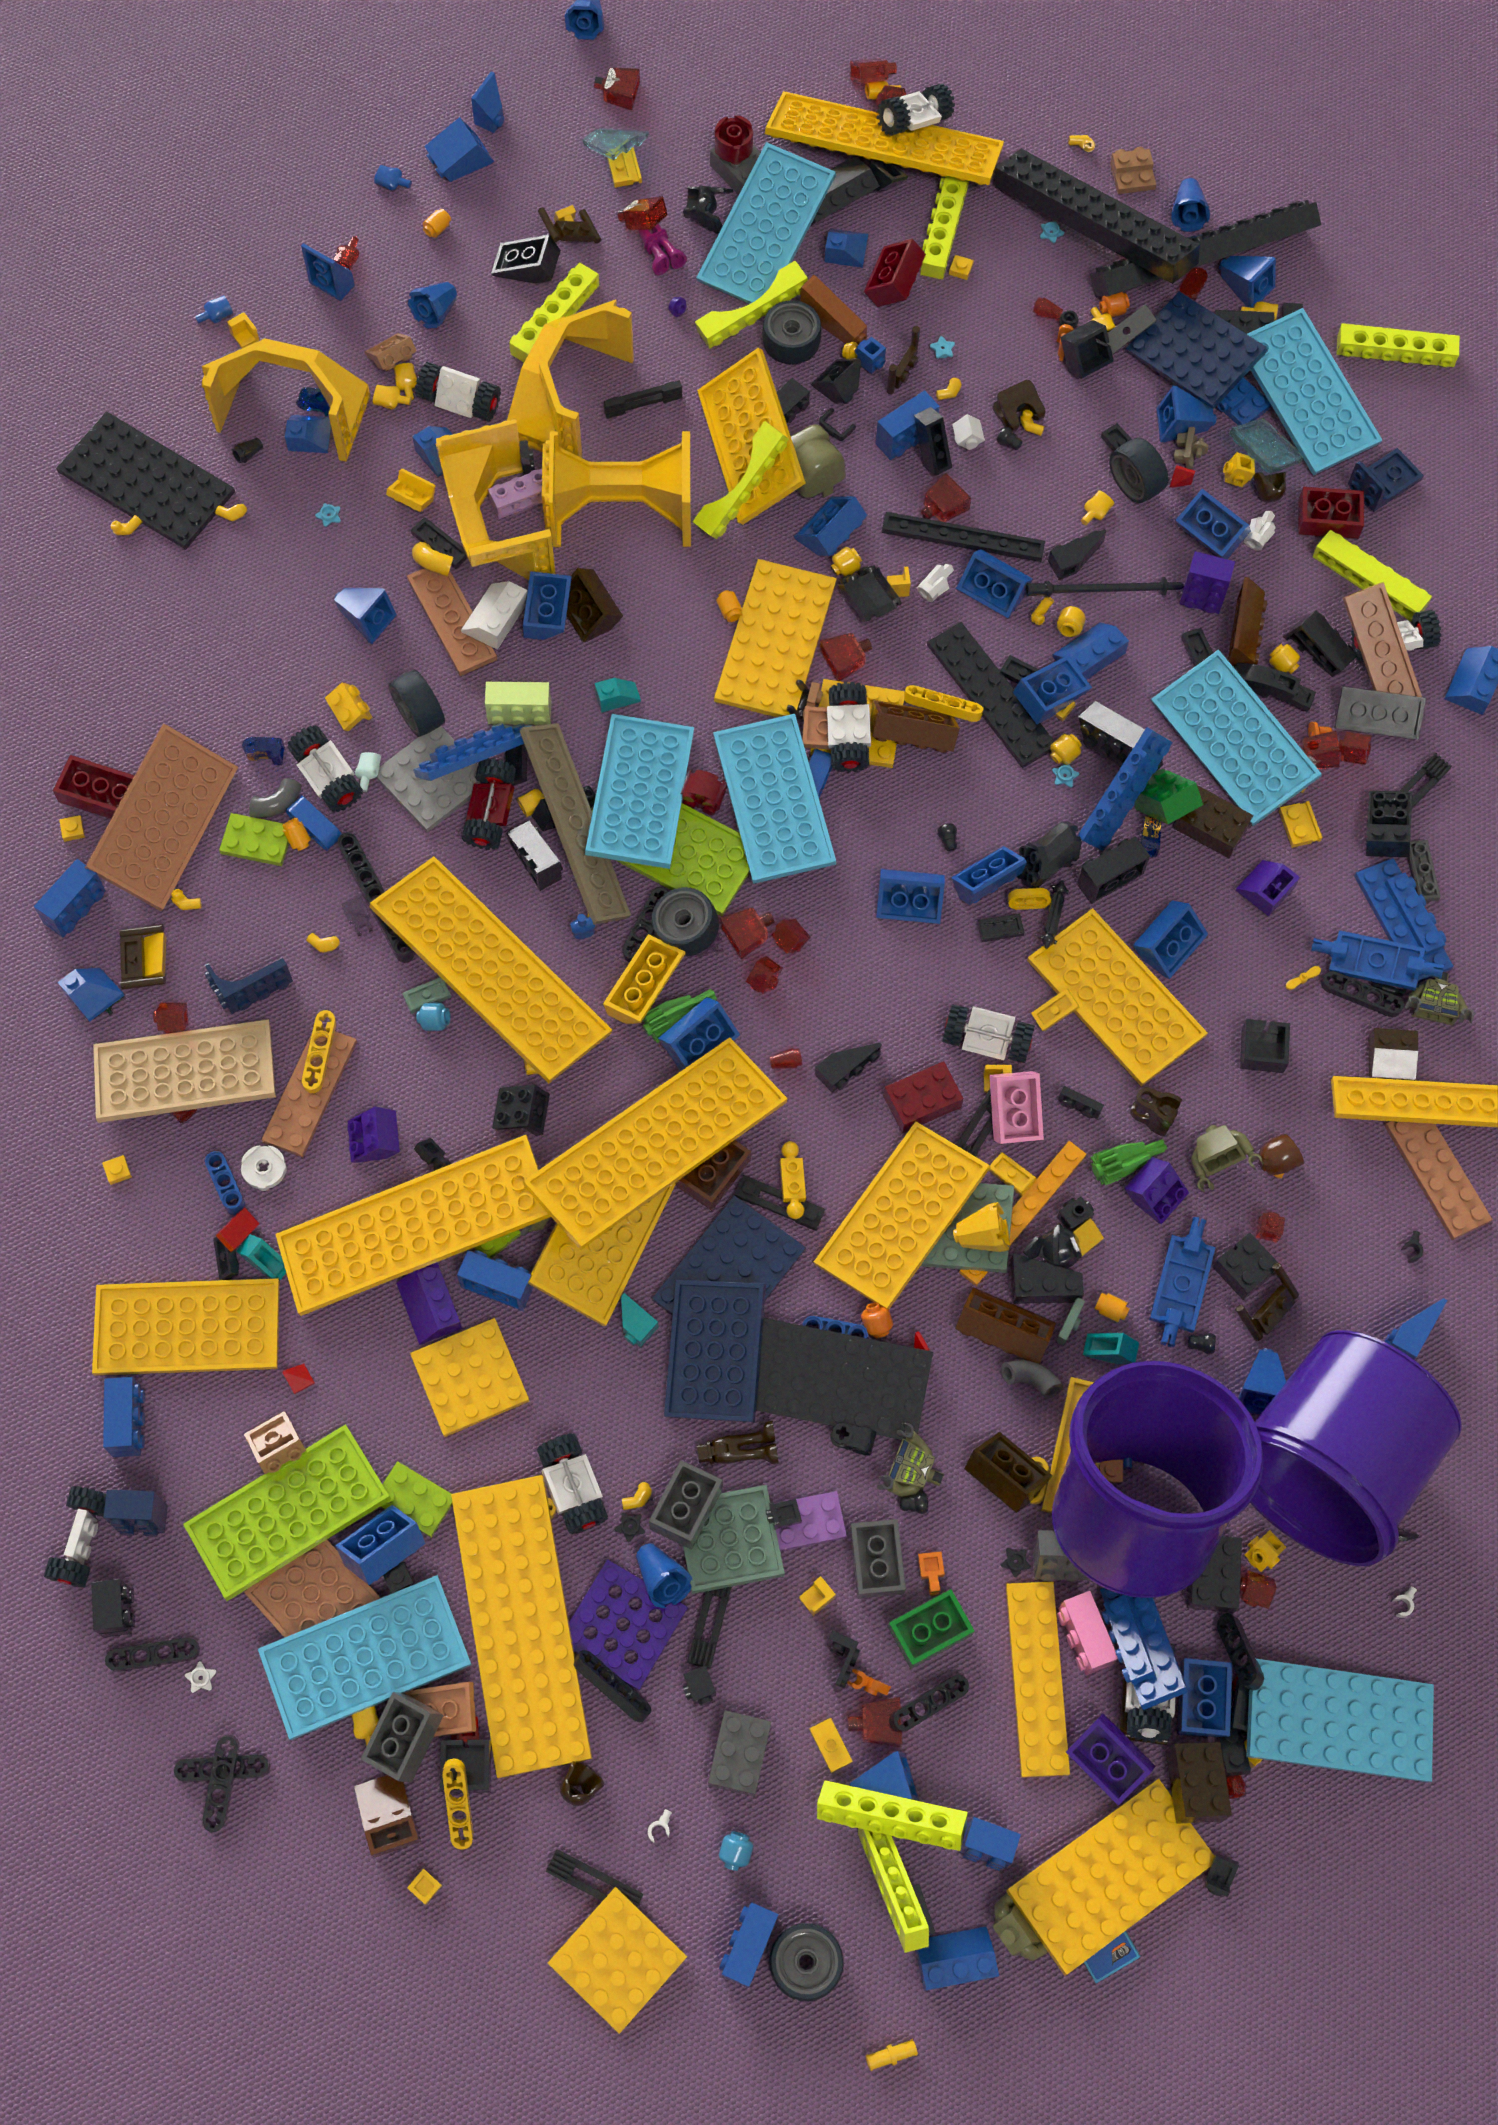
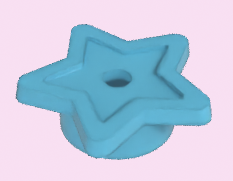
(1051, 226)
(943, 353)
(328, 509)
(1068, 770)

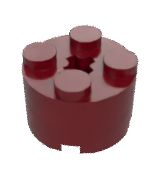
(734, 139)
(703, 791)

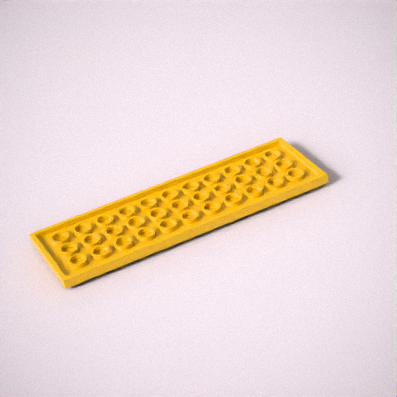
(858, 133)
(491, 969)
(654, 1143)
(410, 1226)
(521, 1627)

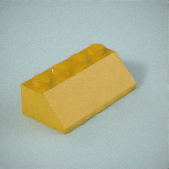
(642, 980)

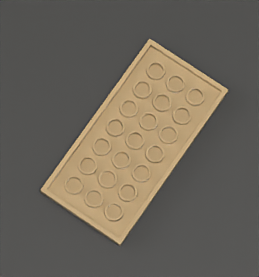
(183, 1071)

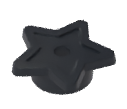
(630, 1520)
(1009, 1563)

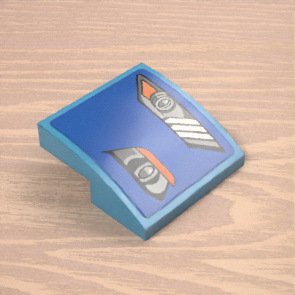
(1112, 1957)

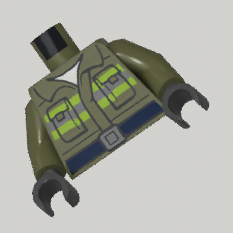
(1439, 1002)
(911, 1466)

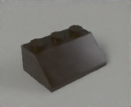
(590, 605)
(1007, 1471)

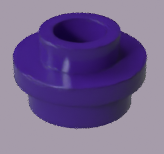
(677, 306)

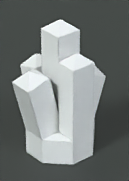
(1261, 531)
(935, 582)

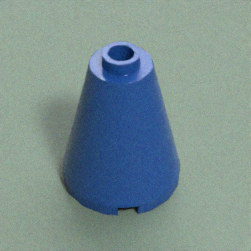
(1190, 207)
(663, 1576)

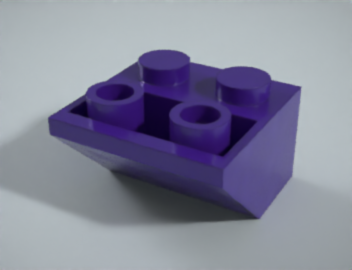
(1268, 885)
(373, 1135)
(1157, 1189)

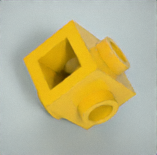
(1239, 469)
(1264, 1551)

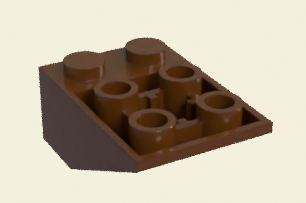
(386, 1815)

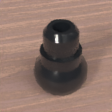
(1009, 439)
(948, 836)
(1203, 1343)
(915, 1503)

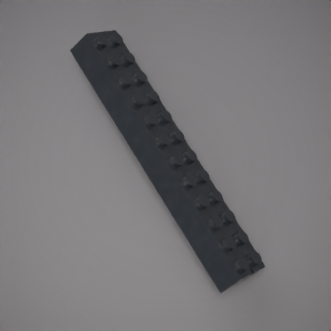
(1097, 216)
(1216, 244)

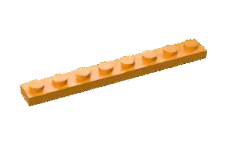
(1037, 1197)

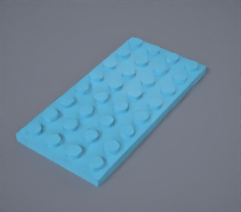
(766, 223)
(1311, 393)
(1236, 737)
(639, 791)
(774, 798)
(363, 1657)
(1342, 1721)

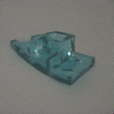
(614, 141)

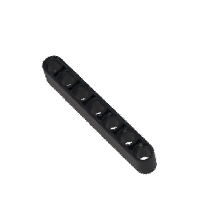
(370, 889)

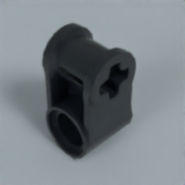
(856, 1438)

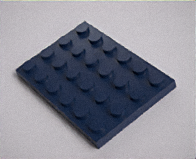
(1197, 350)
(738, 1249)
(715, 1351)

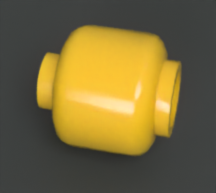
(846, 562)
(1071, 621)
(1284, 658)
(1065, 749)

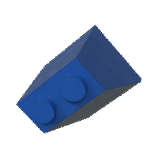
(457, 151)

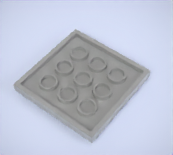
(423, 799)

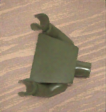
(1219, 1150)
(1016, 1931)

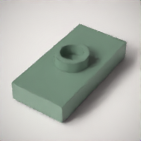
(430, 992)
(1072, 1322)

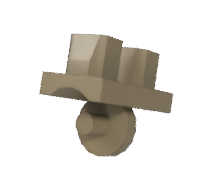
(1191, 446)

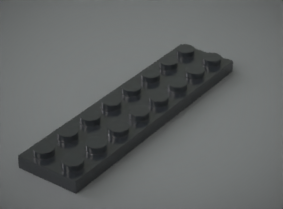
(988, 687)

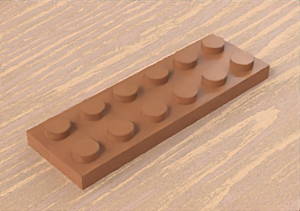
(448, 614)
(1381, 641)
(302, 1111)
(1439, 1176)

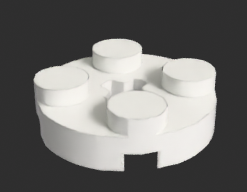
(264, 1179)

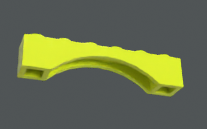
(720, 325)
(766, 446)

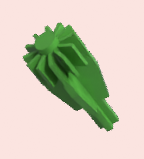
(670, 1012)
(1123, 1160)

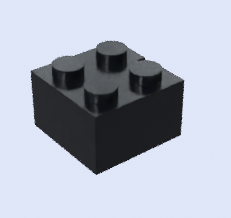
(1084, 352)
(1265, 1050)
(1245, 1266)
(112, 1608)
(476, 1761)

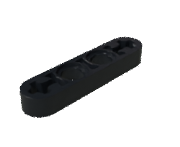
(642, 923)
(1361, 997)
(152, 1654)
(1236, 1654)
(631, 1703)
(930, 1705)
(222, 1770)
(218, 1782)

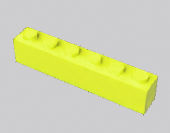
(1366, 571)

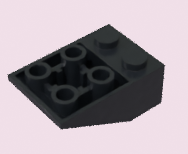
(1389, 824)

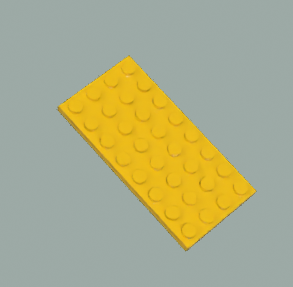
(735, 410)
(775, 639)
(1118, 997)
(901, 1215)
(596, 1275)
(186, 1327)
(1110, 1877)

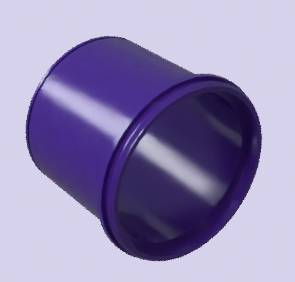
(1177, 1424)
(1352, 1446)

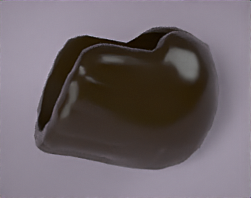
(1270, 487)
(585, 1777)

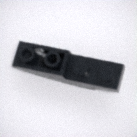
(1279, 684)

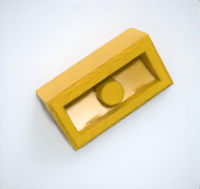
(155, 955)
(1088, 1236)

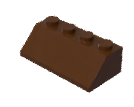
(1247, 623)
(913, 726)
(1005, 1326)

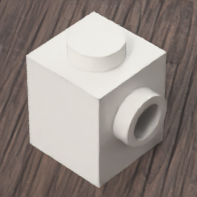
(968, 432)

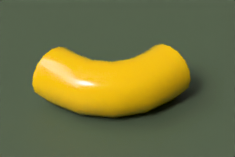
(431, 559)

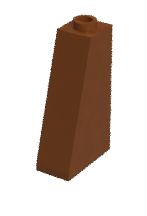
(833, 313)

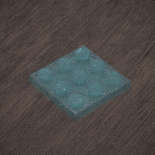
(1266, 445)

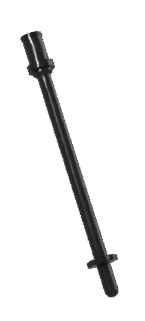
(1047, 589)

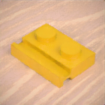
(625, 169)
(1300, 824)

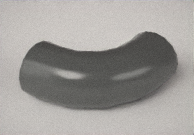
(277, 803)
(1034, 1374)

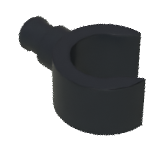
(1414, 1242)

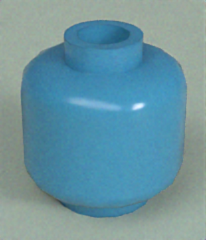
(433, 1016)
(736, 1850)

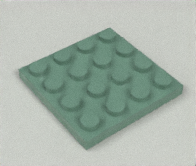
(952, 1255)
(735, 1543)

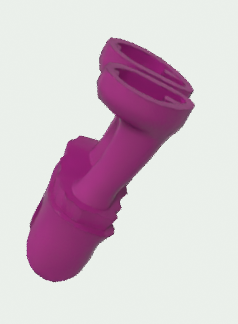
(653, 245)

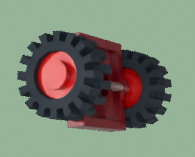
(489, 804)

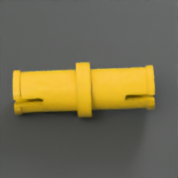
(891, 2055)

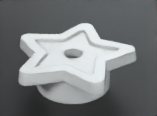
(197, 1684)

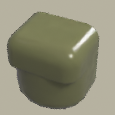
(819, 461)

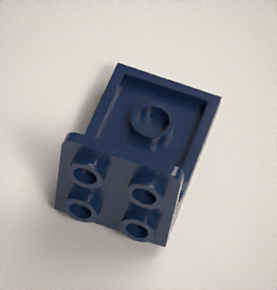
(1384, 479)
(255, 987)

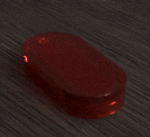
(1194, 282)

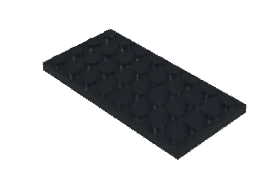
(145, 480)
(841, 1378)

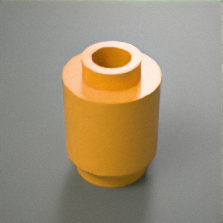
(436, 223)
(729, 605)
(296, 834)
(1112, 1307)

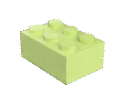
(518, 703)

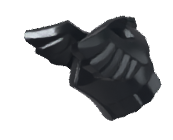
(702, 205)
(1056, 1246)

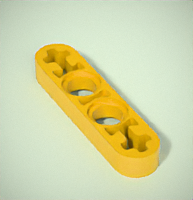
(943, 703)
(319, 1051)
(454, 1804)

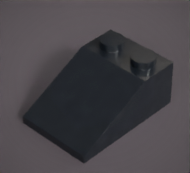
(527, 259)

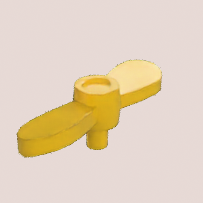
(1303, 977)

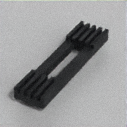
(618, 405)
(1435, 769)
(984, 1106)
(750, 1189)
(703, 1652)
(563, 1865)

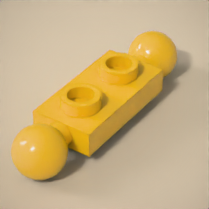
(792, 1180)

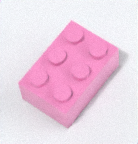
(1016, 1107)
(1087, 1633)

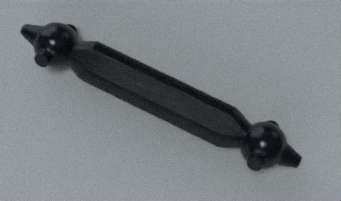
(1054, 914)

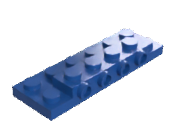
(1244, 403)
(470, 751)
(1125, 789)
(1403, 911)
(1143, 1648)

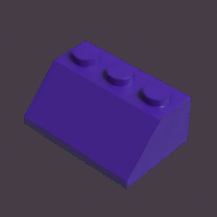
(428, 1303)

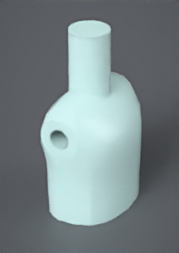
(367, 768)

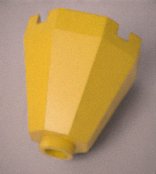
(984, 1230)

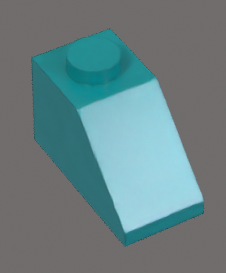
(616, 694)
(262, 1257)
(637, 1323)
(1111, 1347)

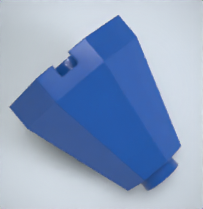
(585, 19)
(432, 303)

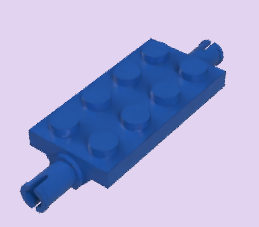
(1377, 960)
(1182, 1283)

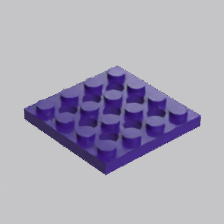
(639, 1620)

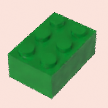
(1168, 797)
(930, 1629)

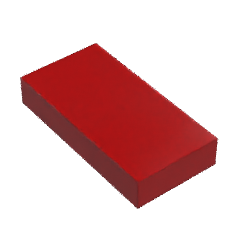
(237, 1229)

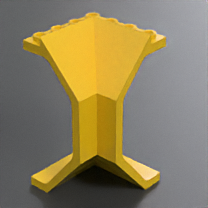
(342, 390)
(535, 397)
(470, 467)
(574, 482)

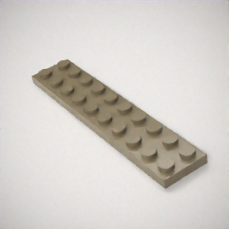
(572, 820)

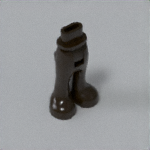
(727, 1448)

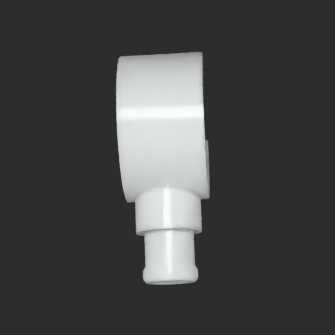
(1407, 1598)
(663, 1821)

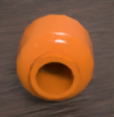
(1114, 304)
(877, 1320)

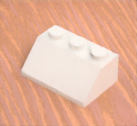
(496, 613)

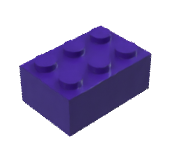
(1207, 582)
(1110, 1759)

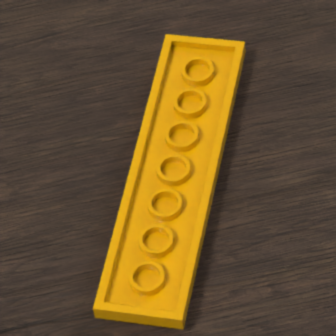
(1415, 1101)
(1037, 1679)

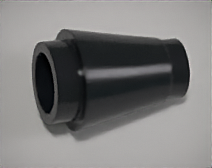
(246, 450)

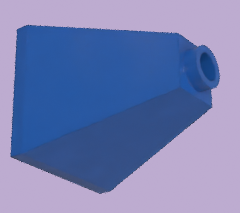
(1249, 277)
(1181, 411)
(366, 610)
(1262, 1382)
(889, 1777)

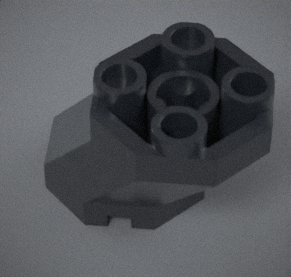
(869, 593)
(1050, 854)

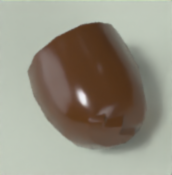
(1280, 1156)

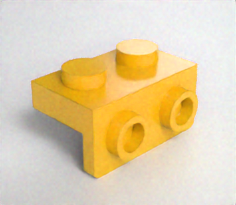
(412, 490)
(348, 705)

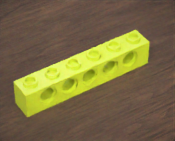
(944, 226)
(562, 302)
(1397, 345)
(892, 1815)
(896, 1890)

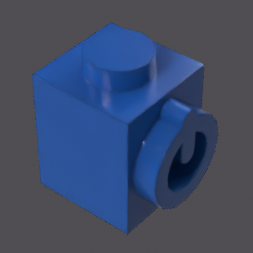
(871, 354)

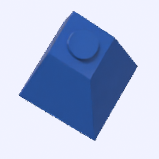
(487, 105)
(846, 247)
(308, 433)
(425, 446)
(90, 991)

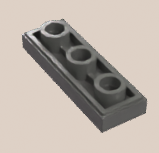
(1137, 323)
(1426, 880)

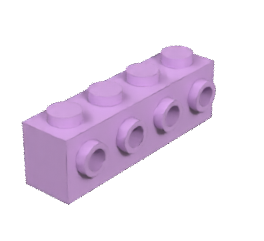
(517, 494)

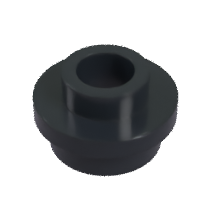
(1069, 316)

